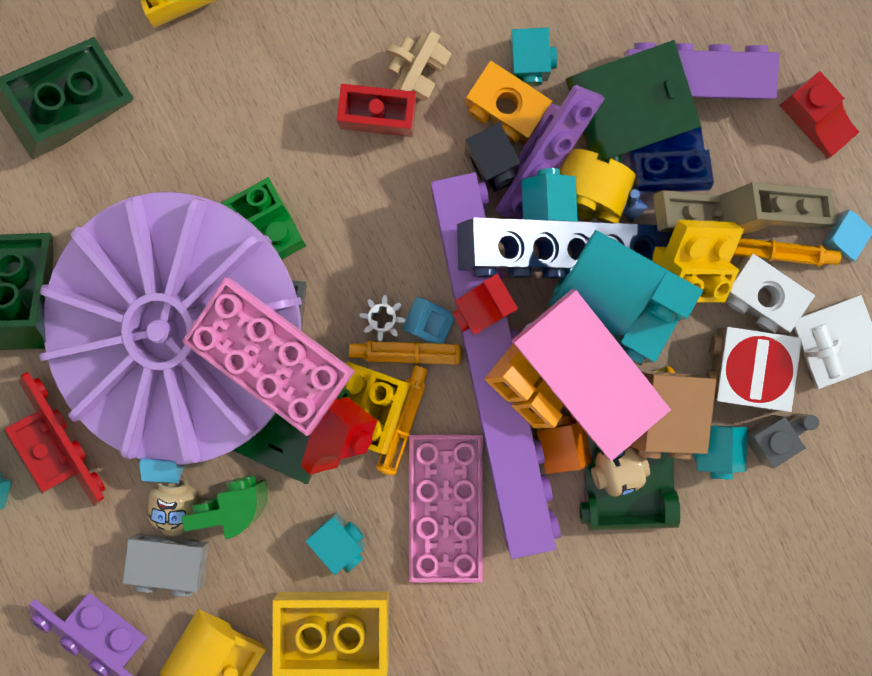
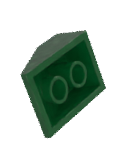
(61, 96)
(24, 268)

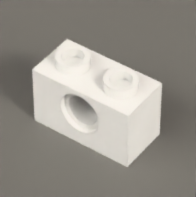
(787, 301)

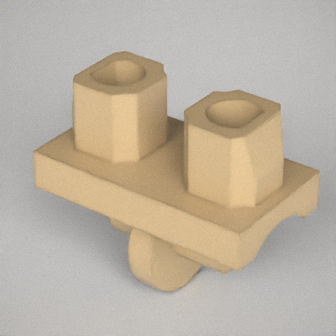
(425, 51)

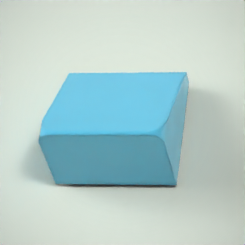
(849, 235)
(428, 321)
(160, 470)

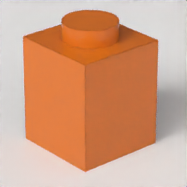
(565, 446)

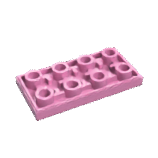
(268, 356)
(591, 374)
(446, 508)

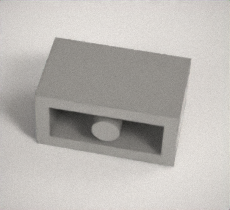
(165, 564)

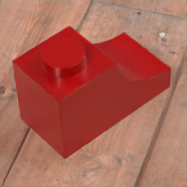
(820, 114)
(483, 306)
(340, 434)

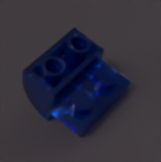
(673, 165)

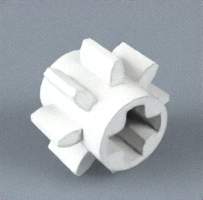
(376, 309)

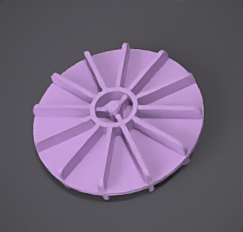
(125, 305)

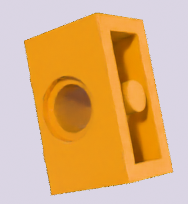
(499, 84)

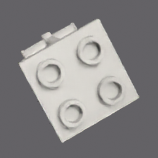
(836, 341)

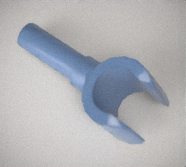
(634, 206)

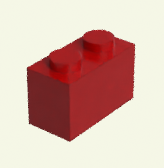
(376, 110)

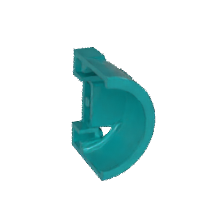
(629, 295)

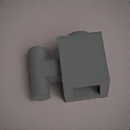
(777, 438)

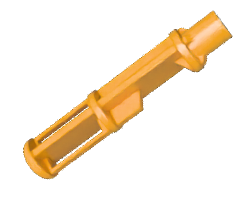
(787, 252)
(407, 352)
(405, 420)

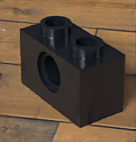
(492, 157)

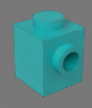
(532, 55)
(549, 196)
(725, 452)
(337, 544)

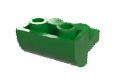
(269, 214)
(232, 508)

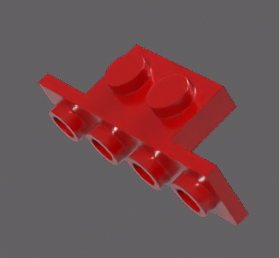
(46, 447)

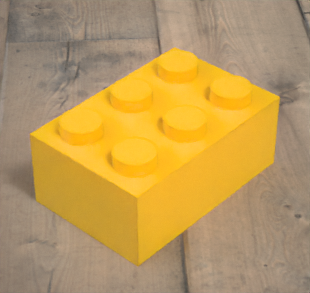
(330, 634)

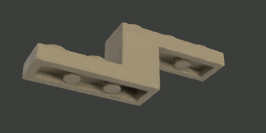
(749, 206)

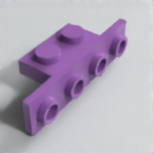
(551, 143)
(94, 633)

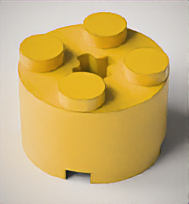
(600, 186)

